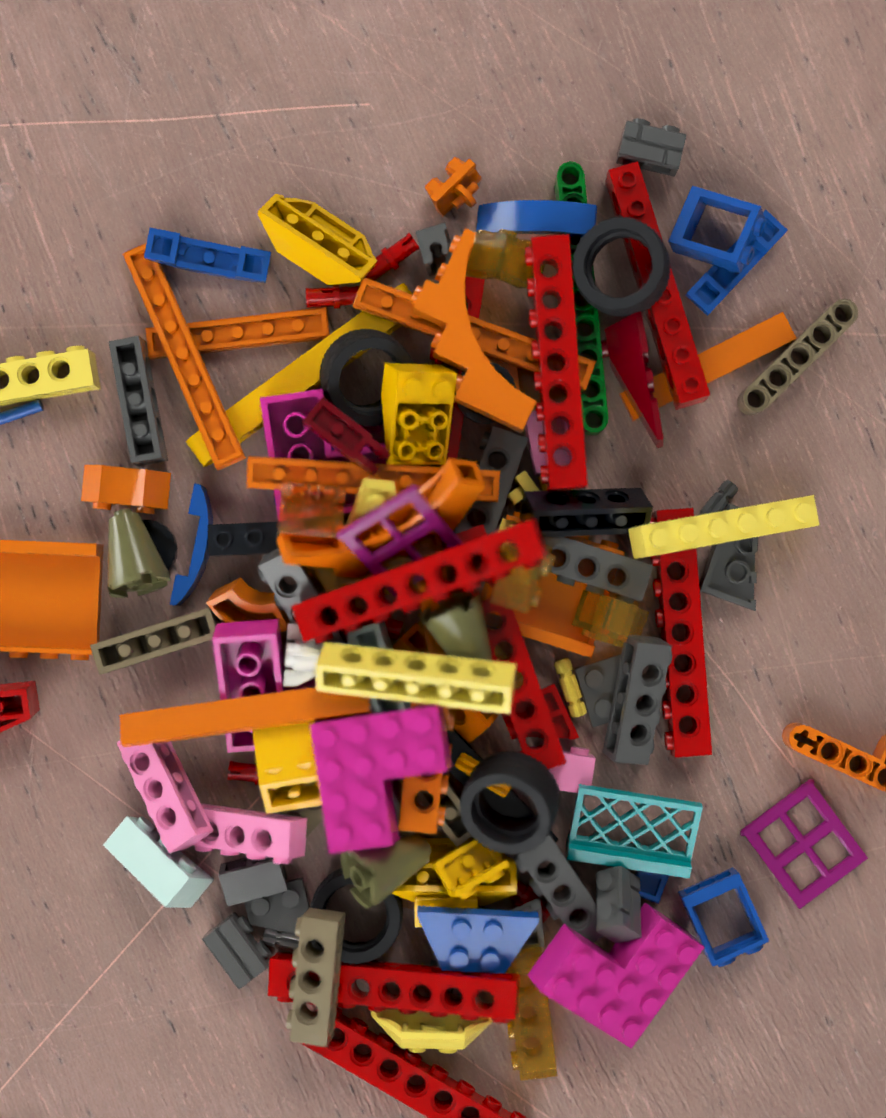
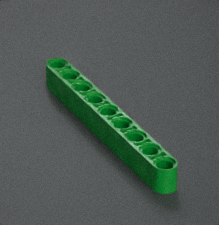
(588, 313)

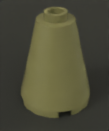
(133, 557)
(459, 626)
(383, 869)

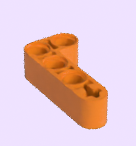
(841, 754)

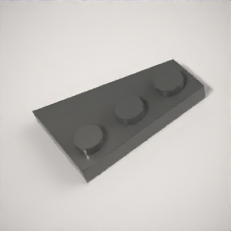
(731, 571)

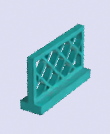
(633, 855)

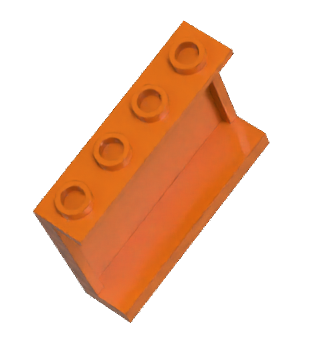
(50, 598)
(558, 603)

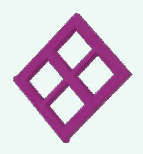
(374, 560)
(804, 844)

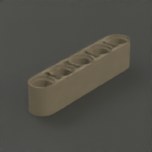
(809, 349)

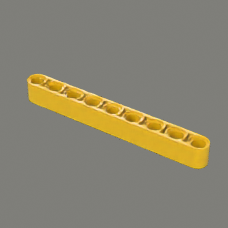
(296, 377)

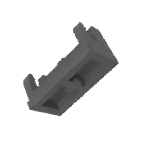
(433, 243)
(251, 879)

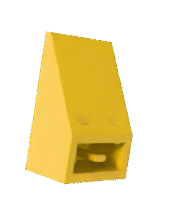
(417, 412)
(286, 767)

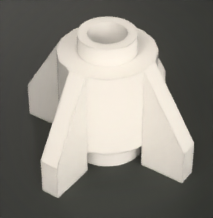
(300, 657)

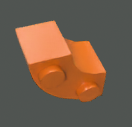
(125, 487)
(243, 603)

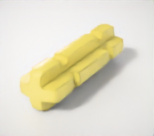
(570, 687)

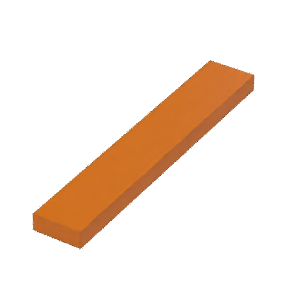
(251, 331)
(729, 355)

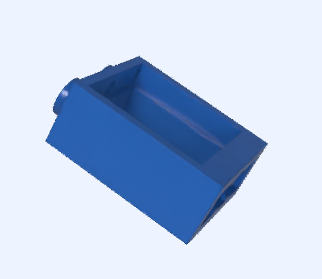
(690, 216)
(713, 887)

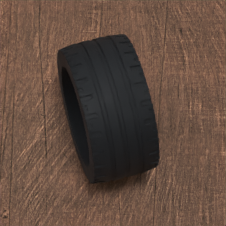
(605, 233)
(336, 358)
(505, 833)
(361, 951)

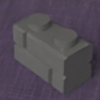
(651, 146)
(618, 904)
(237, 949)

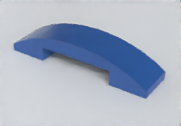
(537, 217)
(207, 257)
(719, 281)
(185, 585)

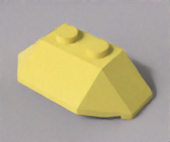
(427, 1032)

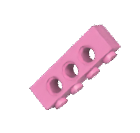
(167, 794)
(286, 831)

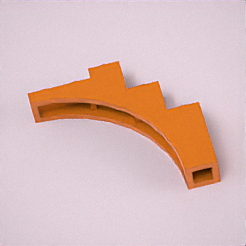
(445, 305)
(448, 492)

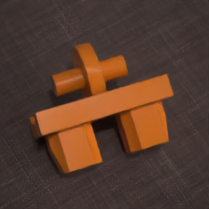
(457, 189)

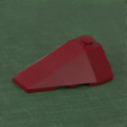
(628, 358)

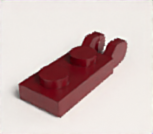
(344, 435)

